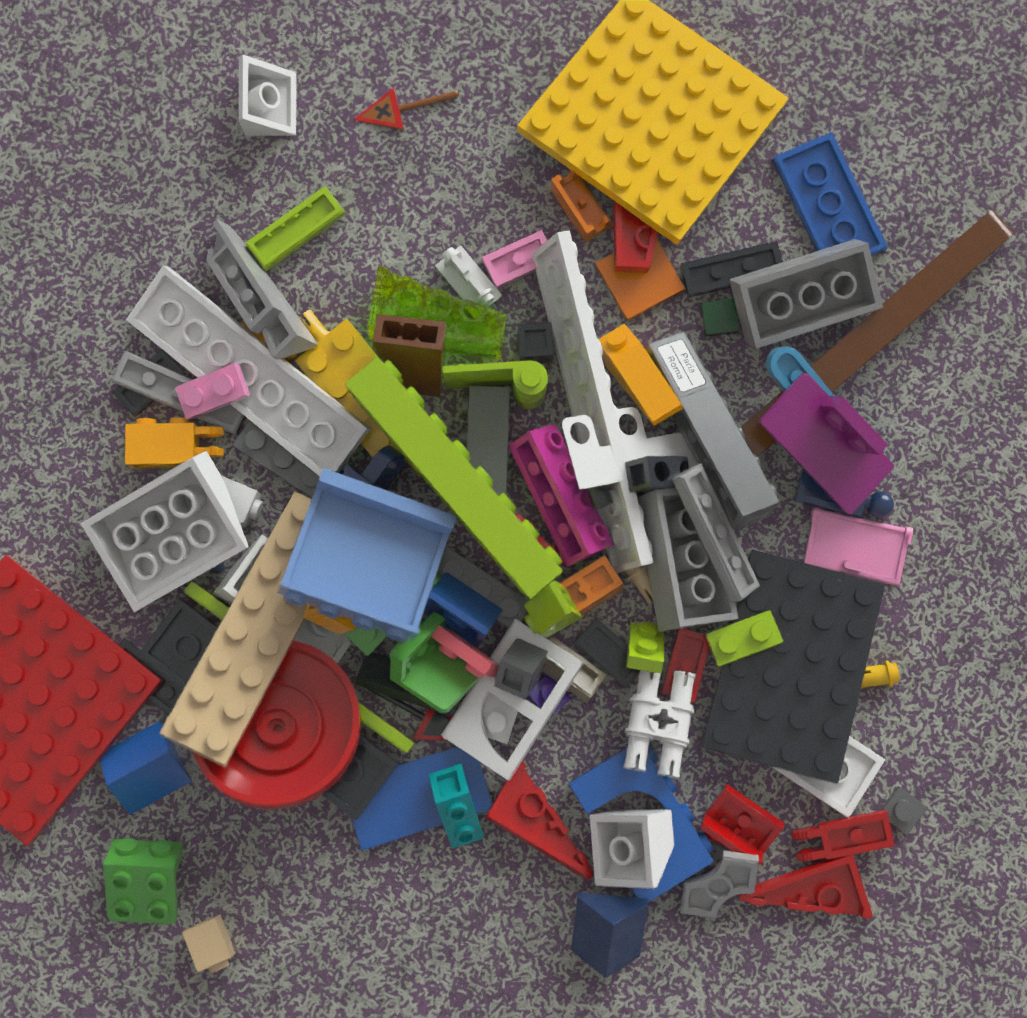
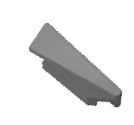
(256, 295)

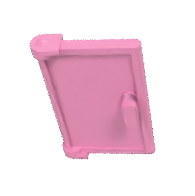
(867, 546)

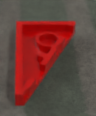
(525, 814)
(822, 886)

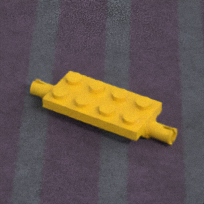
(334, 362)

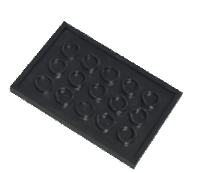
(798, 698)

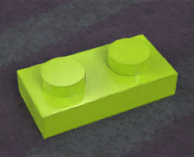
(744, 638)
(645, 647)

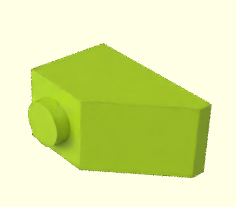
(551, 610)

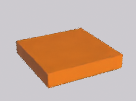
(641, 291)

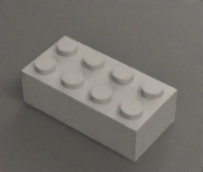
(806, 293)
(682, 574)

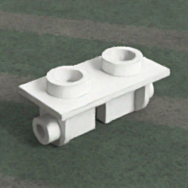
(467, 277)

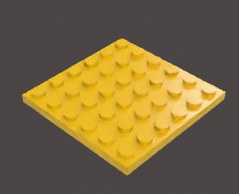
(652, 116)

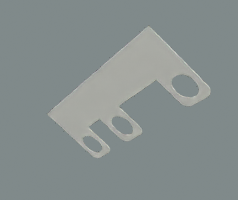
(597, 465)

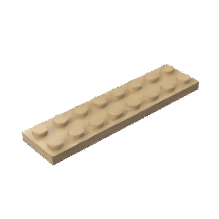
(242, 652)

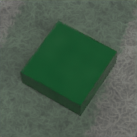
(719, 317)

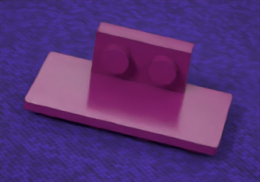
(828, 441)

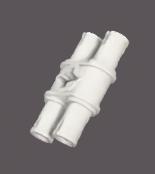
(643, 728)

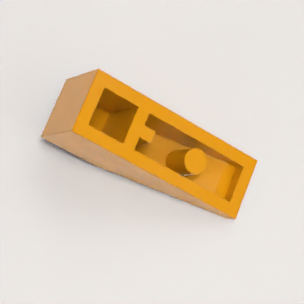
(638, 375)

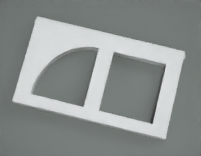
(467, 726)

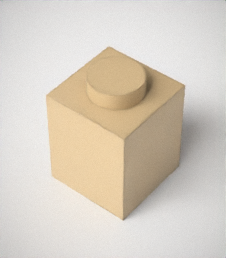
(209, 944)

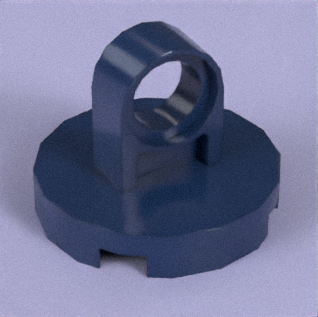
(381, 469)

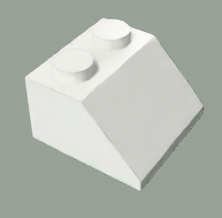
(631, 847)

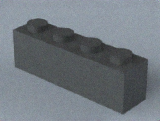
(487, 431)

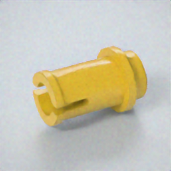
(881, 675)

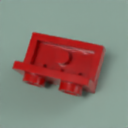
(740, 823)

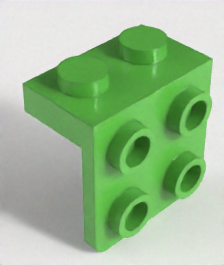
(428, 671)
(142, 880)

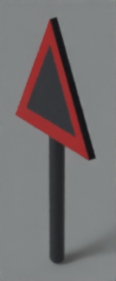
(432, 722)

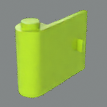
(526, 377)

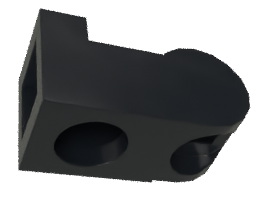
(654, 472)

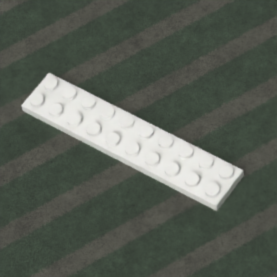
(589, 390)

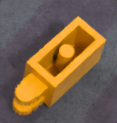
(166, 444)

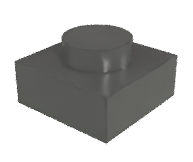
(903, 810)

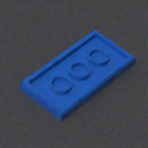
(827, 195)
(407, 800)

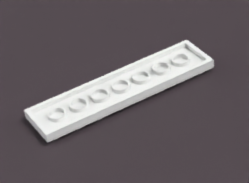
(281, 397)

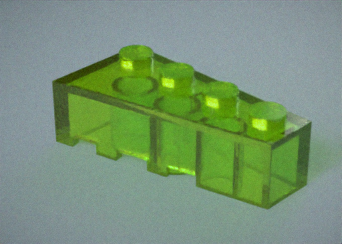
(469, 325)

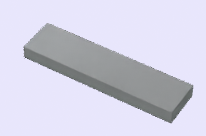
(159, 385)
(716, 532)

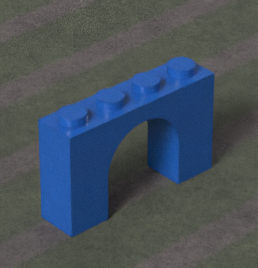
(611, 779)

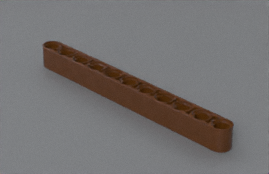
(896, 314)

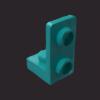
(455, 806)

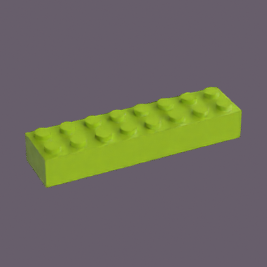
(453, 478)

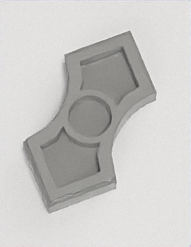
(732, 876)

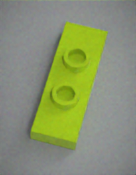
(295, 228)

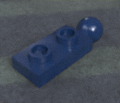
(810, 493)

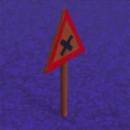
(386, 111)

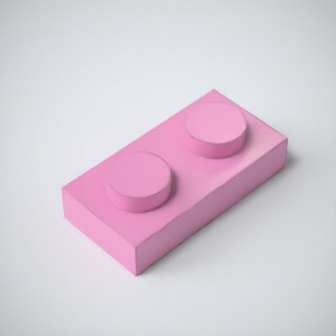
(513, 260)
(212, 391)

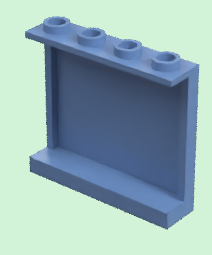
(366, 556)

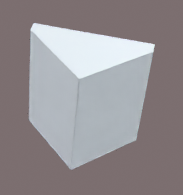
(266, 98)

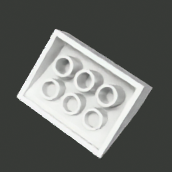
(167, 531)

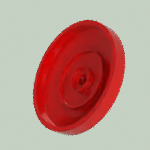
(296, 737)

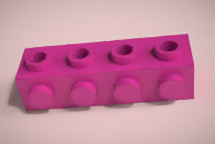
(554, 486)

